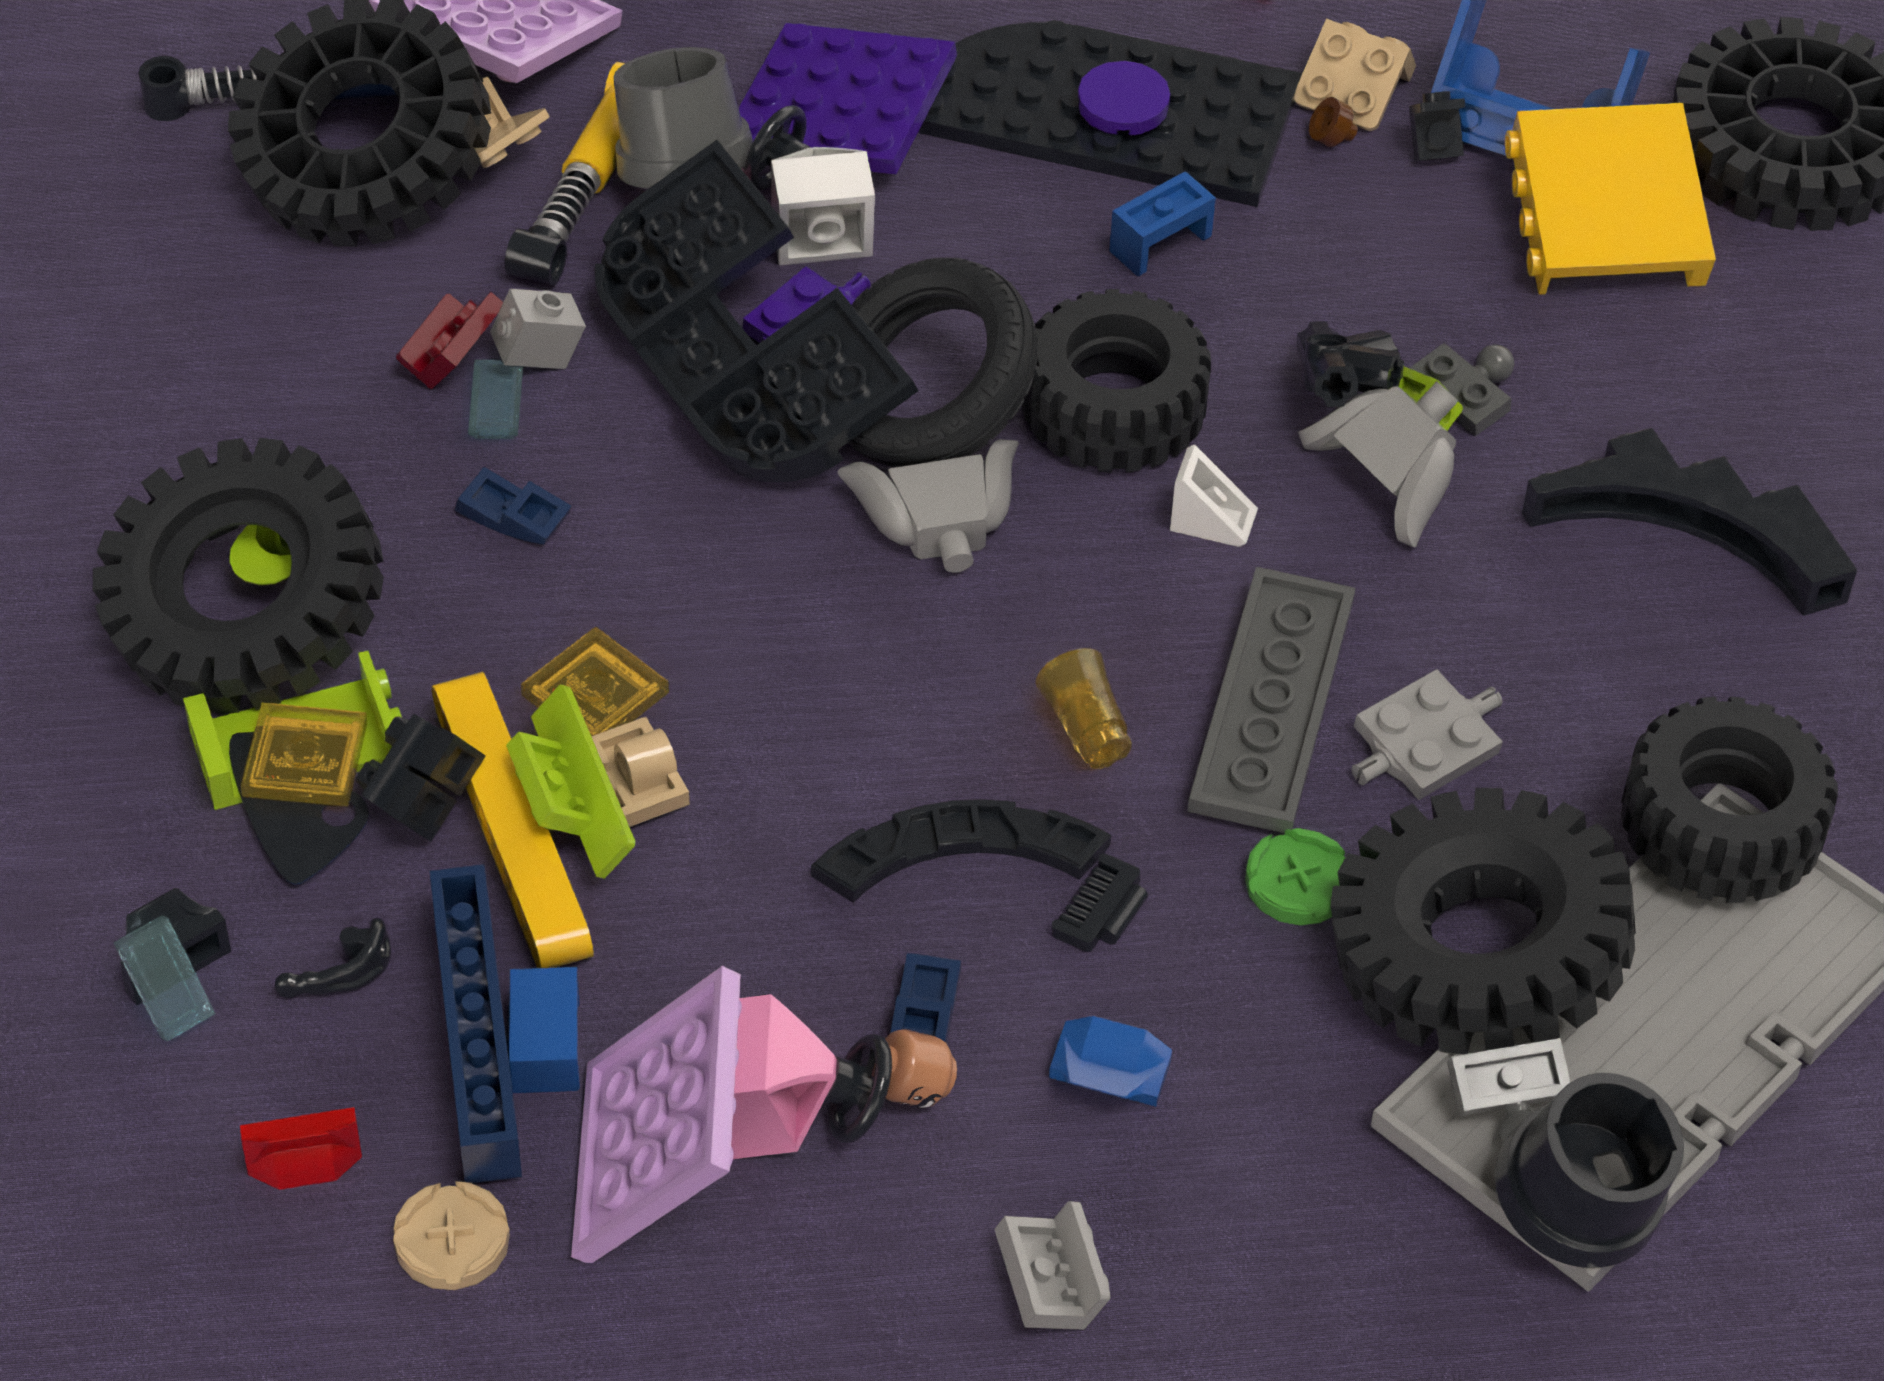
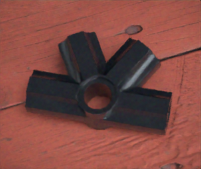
(1344, 365)

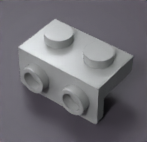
(1054, 1268)

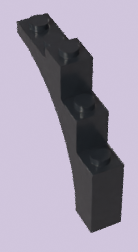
(1707, 499)

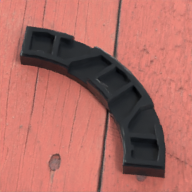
(956, 829)

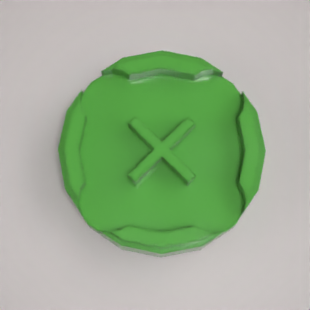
(1294, 876)

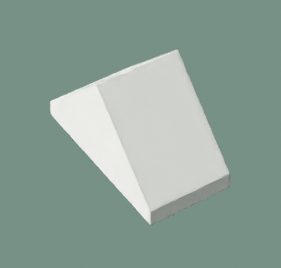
(1209, 502)

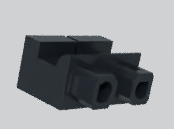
(417, 755)

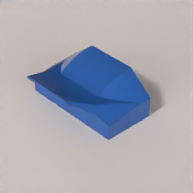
(1111, 1059)

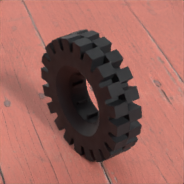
(1771, 167)
(399, 170)
(1516, 854)

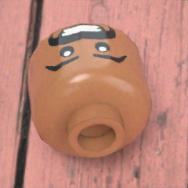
(920, 1069)

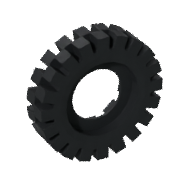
(324, 597)

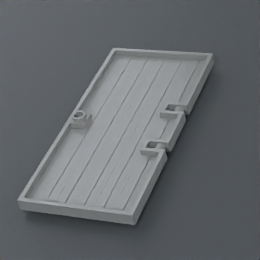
(1686, 1022)

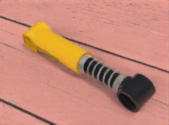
(542, 249)

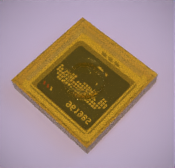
(604, 678)
(304, 754)

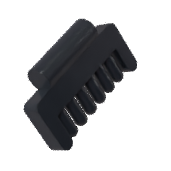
(1111, 913)

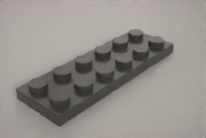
(1272, 701)

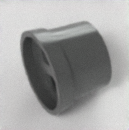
(672, 110)

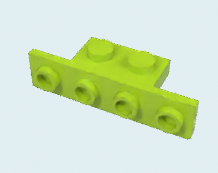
(569, 781)

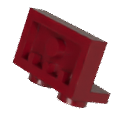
(446, 337)

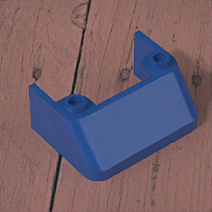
(1473, 71)

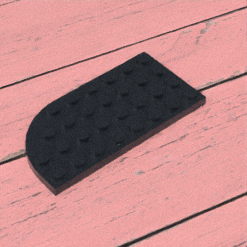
(1020, 96)

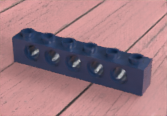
(475, 1025)

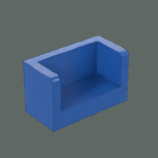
(1156, 216)
(544, 1030)

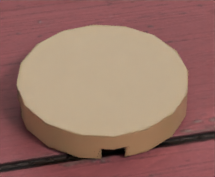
(451, 1235)

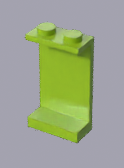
(213, 736)

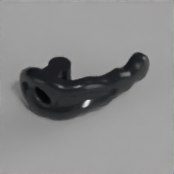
(366, 956)

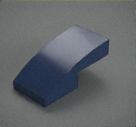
(516, 512)
(927, 995)

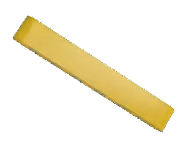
(520, 847)

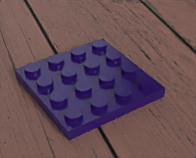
(853, 88)

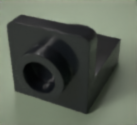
(1436, 127)

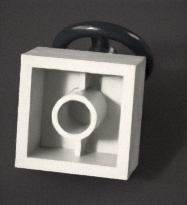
(816, 191)

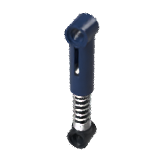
(171, 87)

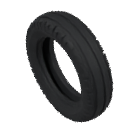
(999, 384)

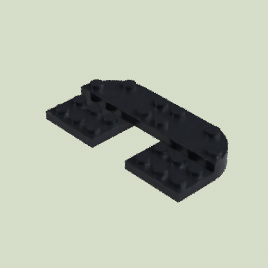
(759, 408)

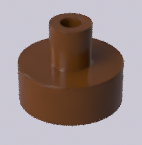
(1332, 122)

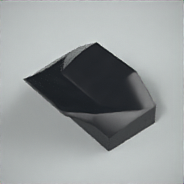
(198, 928)

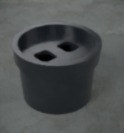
(1553, 1187)

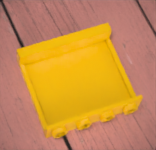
(1609, 193)

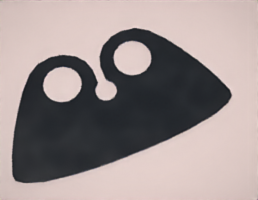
(294, 831)

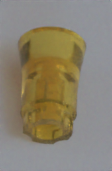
(1085, 705)

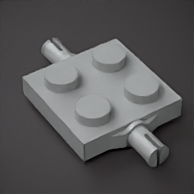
(1427, 734)

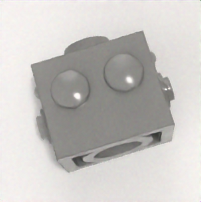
(537, 329)

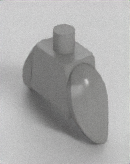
(1398, 445)
(938, 504)

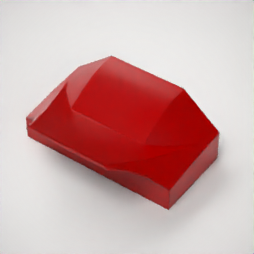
(302, 1148)

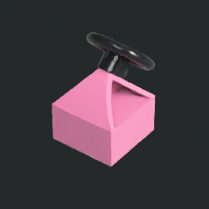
(789, 1074)

